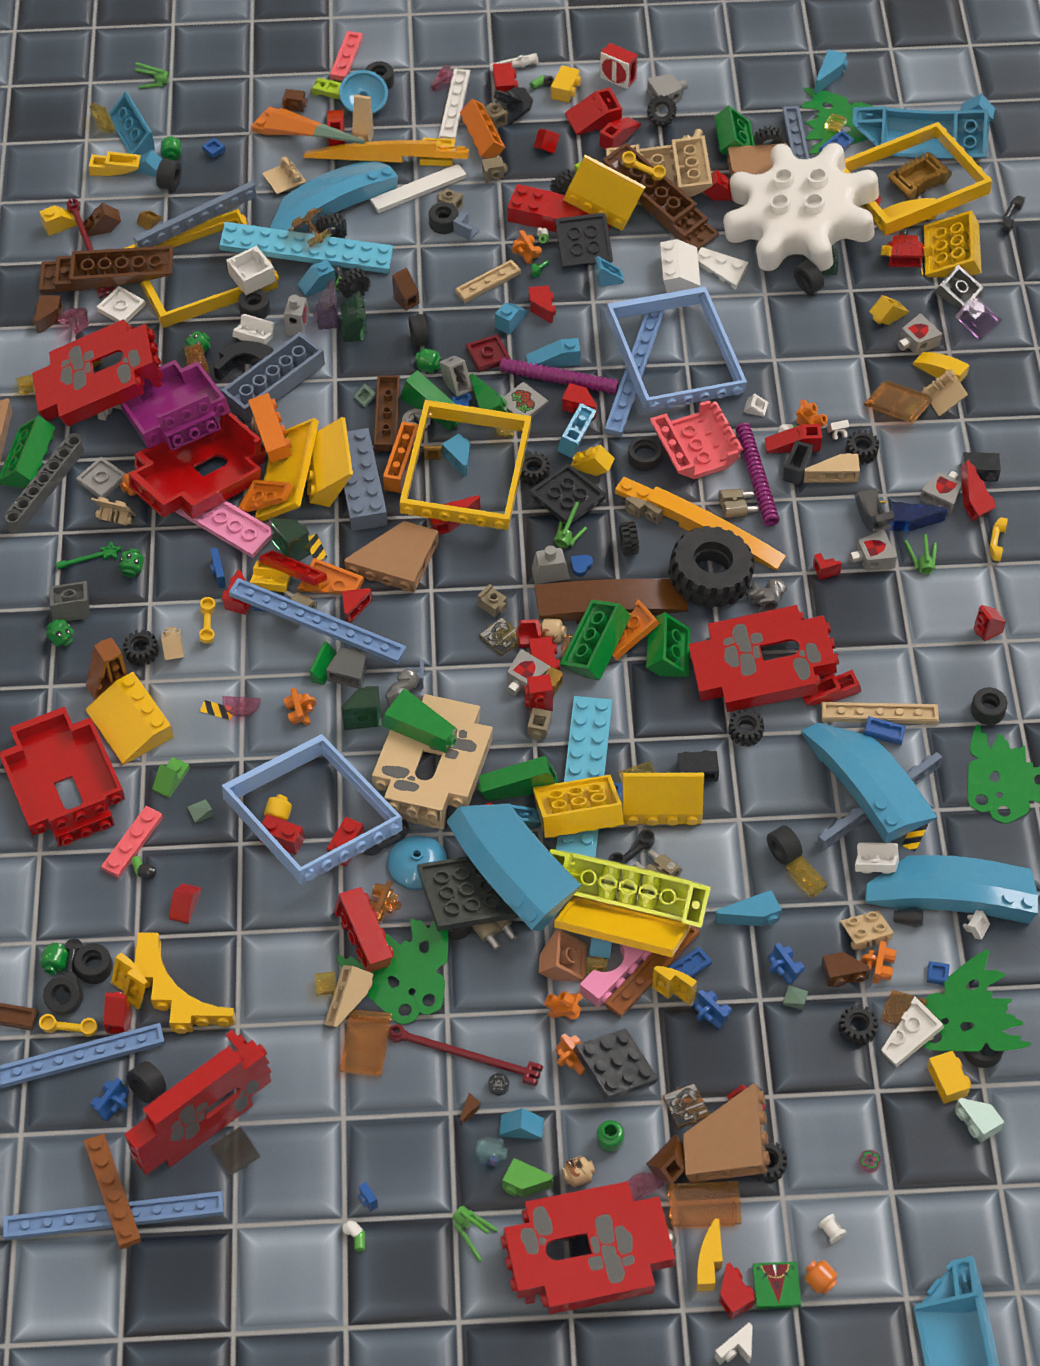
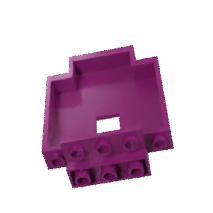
(178, 410)

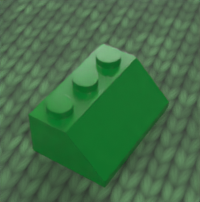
(733, 129)
(669, 647)

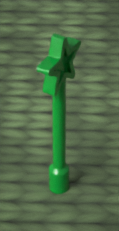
(107, 552)

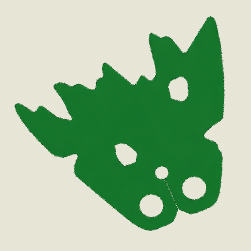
(840, 107)
(1014, 781)
(412, 970)
(974, 1006)

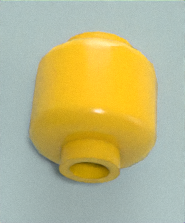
(278, 807)

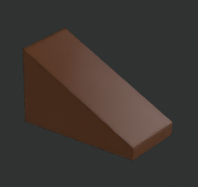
(471, 1106)

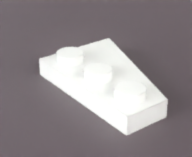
(724, 266)
(913, 1031)

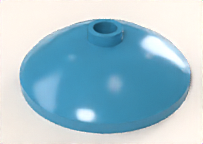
(365, 84)
(403, 864)

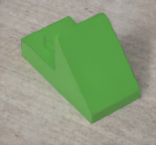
(170, 776)

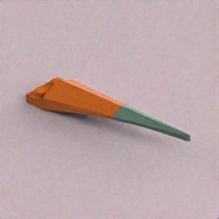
(285, 122)

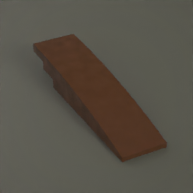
(666, 202)
(105, 268)
(570, 599)

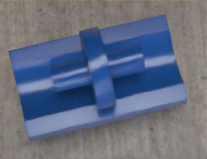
(783, 964)
(710, 1010)
(113, 1099)

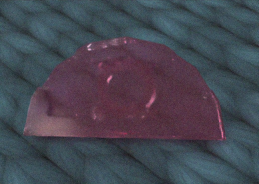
(443, 75)
(241, 705)
(643, 1184)

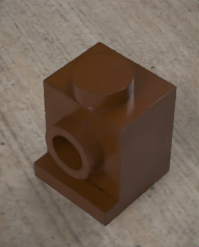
(294, 100)

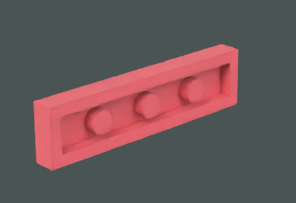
(346, 55)
(132, 841)

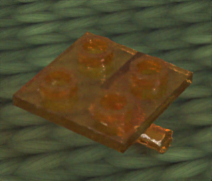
(299, 222)

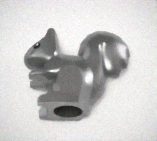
(767, 597)
(407, 680)

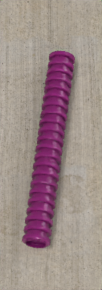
(557, 375)
(757, 474)

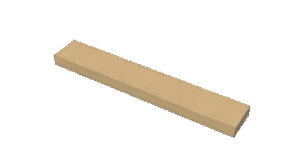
(885, 711)

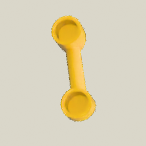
(629, 161)
(995, 551)
(207, 608)
(50, 1025)

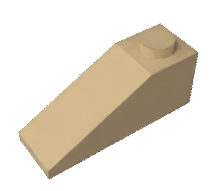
(362, 118)
(835, 469)
(350, 990)

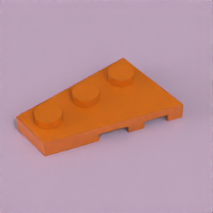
(265, 494)
(337, 579)
(639, 625)

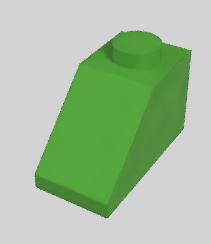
(525, 1179)

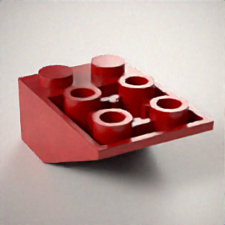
(594, 112)

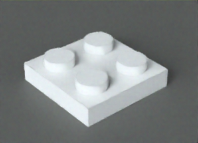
(121, 305)

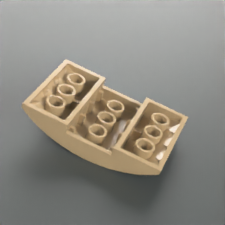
(684, 163)

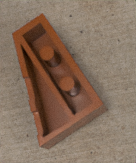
(105, 667)

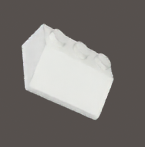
(679, 266)

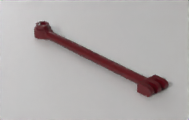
(74, 209)
(527, 1072)

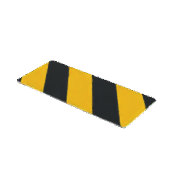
(316, 547)
(215, 709)
(914, 837)

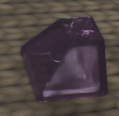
(327, 308)
(978, 317)

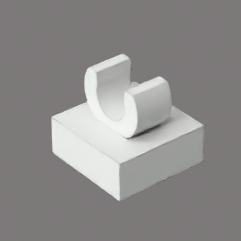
(838, 427)
(977, 924)

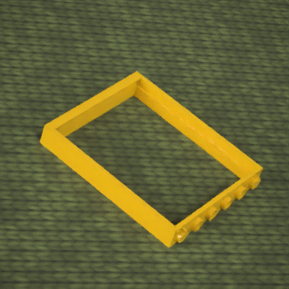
(932, 208)
(208, 304)
(472, 416)

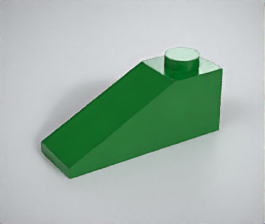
(487, 397)

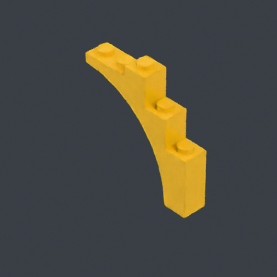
(167, 995)

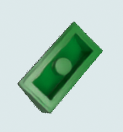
(318, 670)

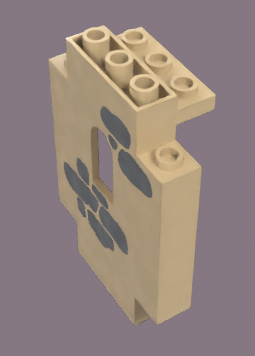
(455, 775)

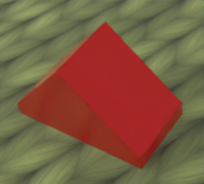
(355, 602)
(184, 902)

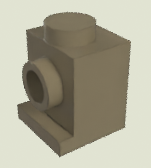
(496, 111)
(493, 168)
(451, 197)
(492, 601)
(539, 723)

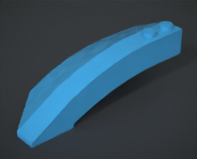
(885, 124)
(335, 192)
(872, 779)
(513, 861)
(957, 886)
(956, 1319)

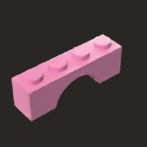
(601, 985)

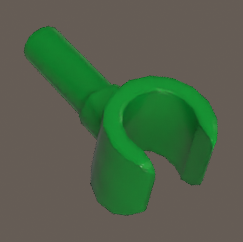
(536, 269)

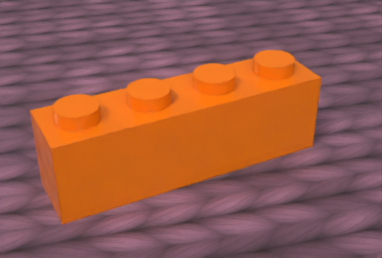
(482, 129)
(269, 427)
(399, 459)

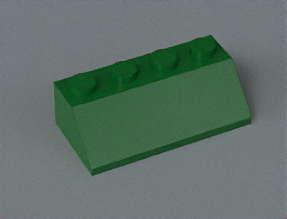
(26, 453)
(595, 639)

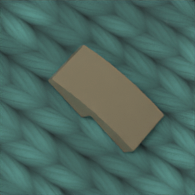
(639, 507)

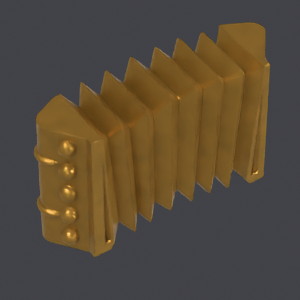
(919, 175)

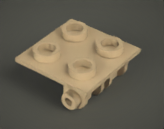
(284, 176)
(945, 392)
(116, 511)
(867, 929)

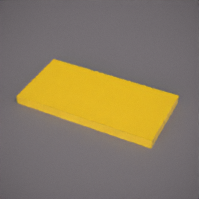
(292, 468)
(622, 926)

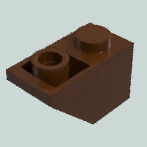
(102, 220)
(405, 290)
(47, 311)
(843, 969)
(668, 1161)

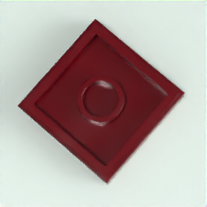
(487, 352)

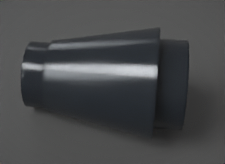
(910, 917)

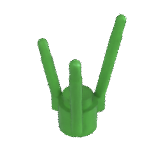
(160, 76)
(564, 537)
(925, 563)
(466, 1219)

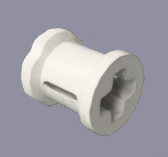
(832, 1229)

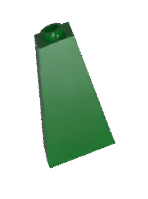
(418, 389)
(419, 722)
(517, 779)

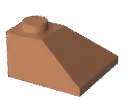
(563, 958)

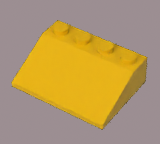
(604, 190)
(954, 243)
(329, 464)
(129, 719)
(662, 798)
(578, 806)

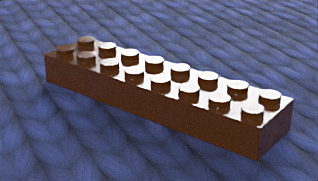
(386, 412)

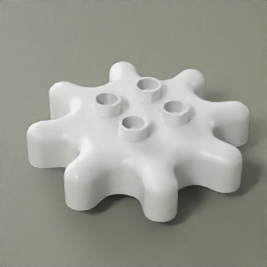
(801, 207)

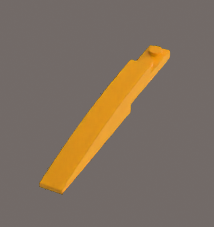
(388, 151)
(692, 516)

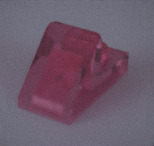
(76, 318)

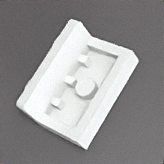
(254, 329)
(877, 857)

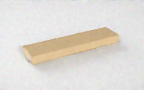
(487, 281)

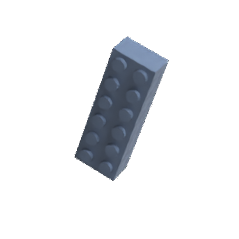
(274, 374)
(363, 490)

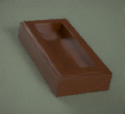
(18, 1016)

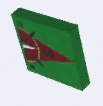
(776, 1285)

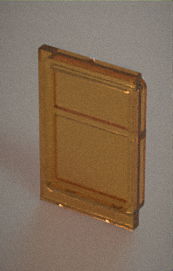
(898, 401)
(366, 1042)
(702, 1202)

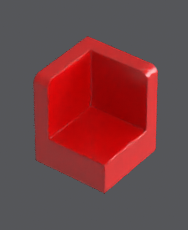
(546, 140)
(827, 567)
(527, 630)

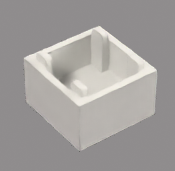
(251, 270)

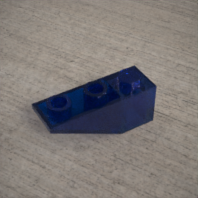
(915, 516)

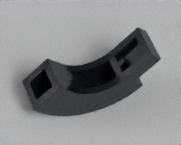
(240, 354)
(871, 511)

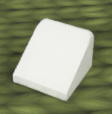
(756, 405)

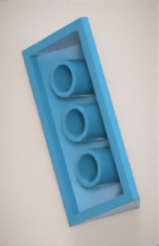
(131, 126)

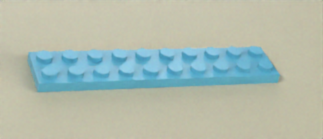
(294, 246)
(586, 760)

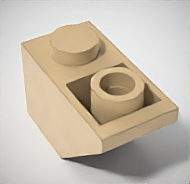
(172, 643)

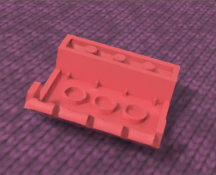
(699, 442)

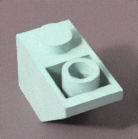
(980, 1118)

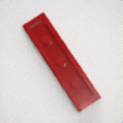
(293, 567)

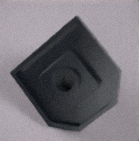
(515, 102)

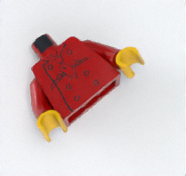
(906, 250)

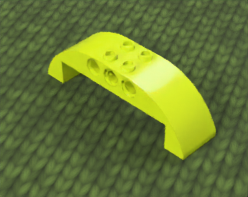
(636, 888)

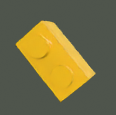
(565, 84)
(948, 1077)

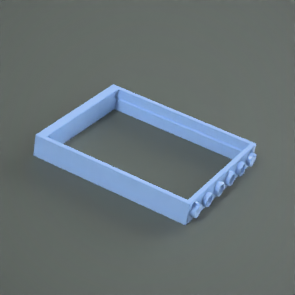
(665, 302)
(289, 761)

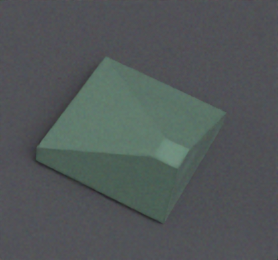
(365, 395)
(200, 811)
(795, 997)

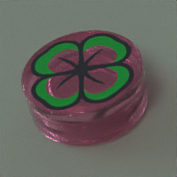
(869, 1161)

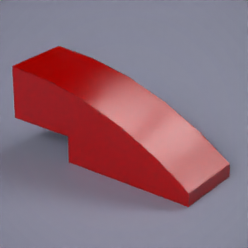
(834, 688)

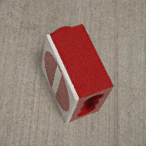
(618, 65)

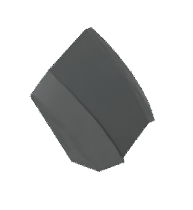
(959, 287)
(69, 601)

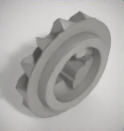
(415, 413)

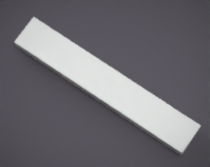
(454, 104)
(418, 188)

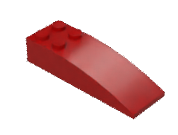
(539, 208)

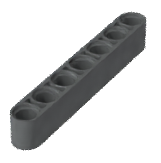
(44, 483)

